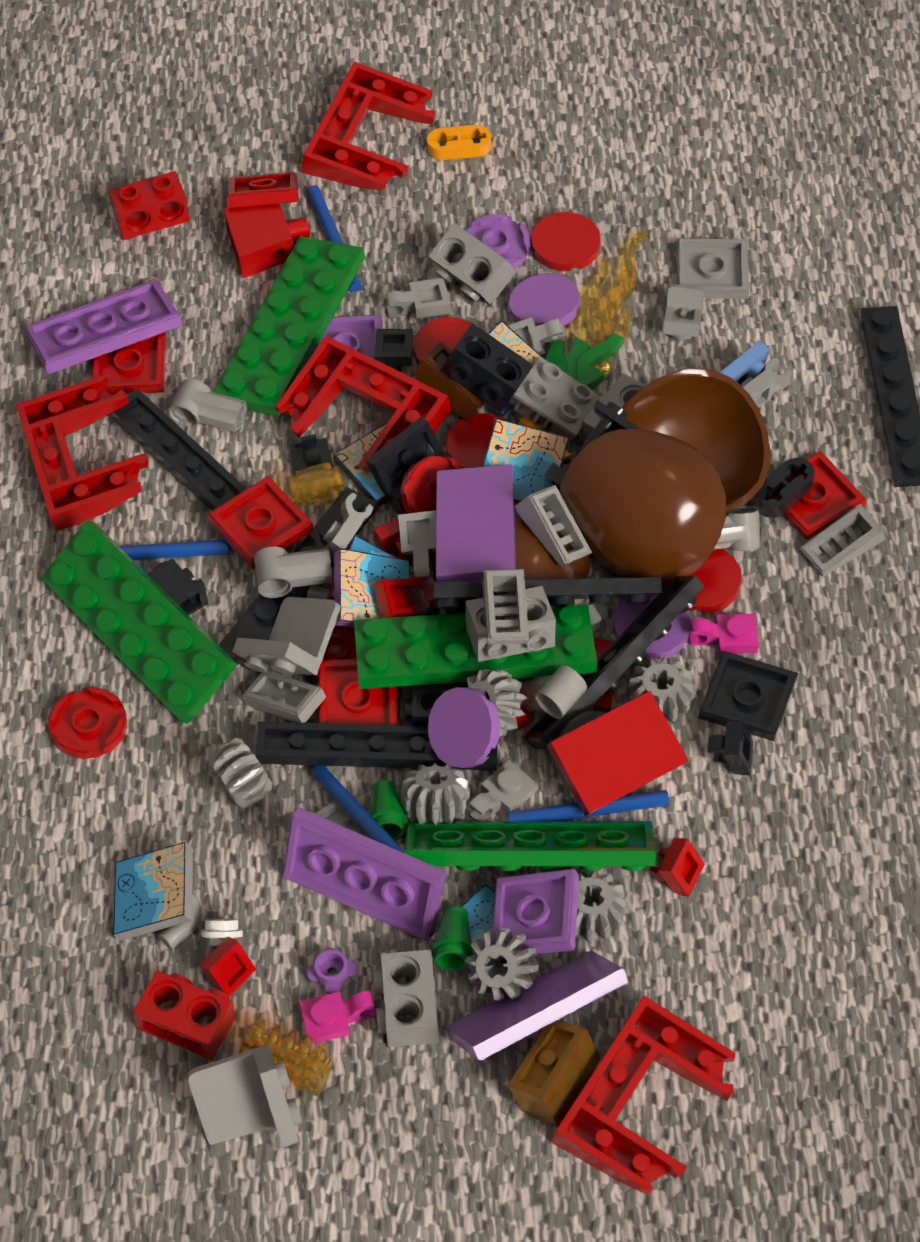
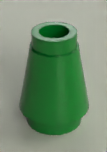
(387, 809)
(453, 940)

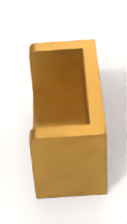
(554, 1071)

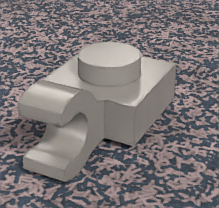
(423, 297)
(536, 335)
(766, 383)
(341, 534)
(419, 539)
(502, 790)

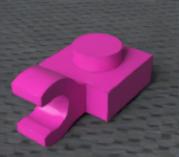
(730, 632)
(329, 1016)

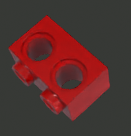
(149, 205)
(179, 1023)

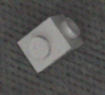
(683, 311)

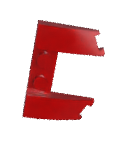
(363, 89)
(340, 367)
(46, 423)
(591, 1124)

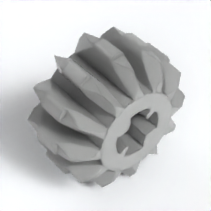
(676, 686)
(503, 692)
(240, 773)
(435, 794)
(607, 913)
(518, 966)

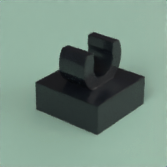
(394, 347)
(310, 452)
(733, 748)

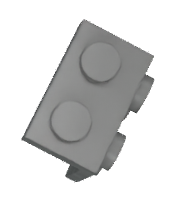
(296, 638)
(244, 1097)

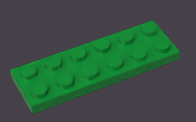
(290, 322)
(139, 622)
(440, 651)
(533, 843)

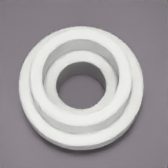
(219, 929)

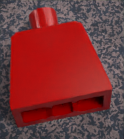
(262, 236)

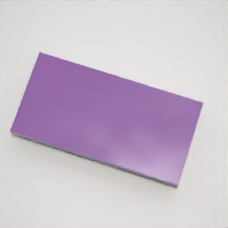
(102, 326)
(474, 522)
(363, 874)
(543, 1003)

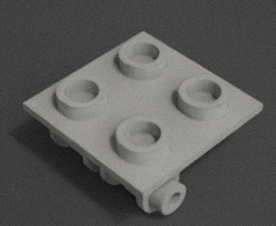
(555, 398)

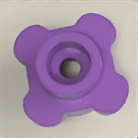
(327, 960)

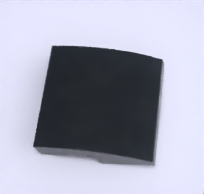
(398, 455)

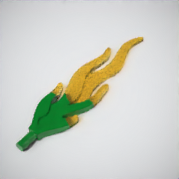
(594, 322)

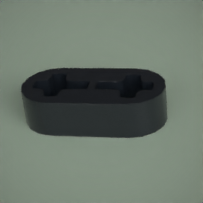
(789, 491)

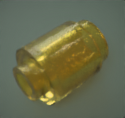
(315, 484)

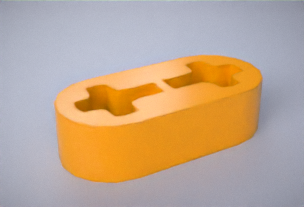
(459, 142)

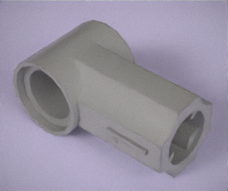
(197, 404)
(740, 530)
(281, 570)
(553, 693)

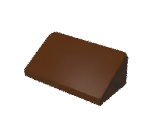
(429, 373)

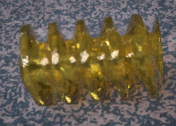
(302, 1064)

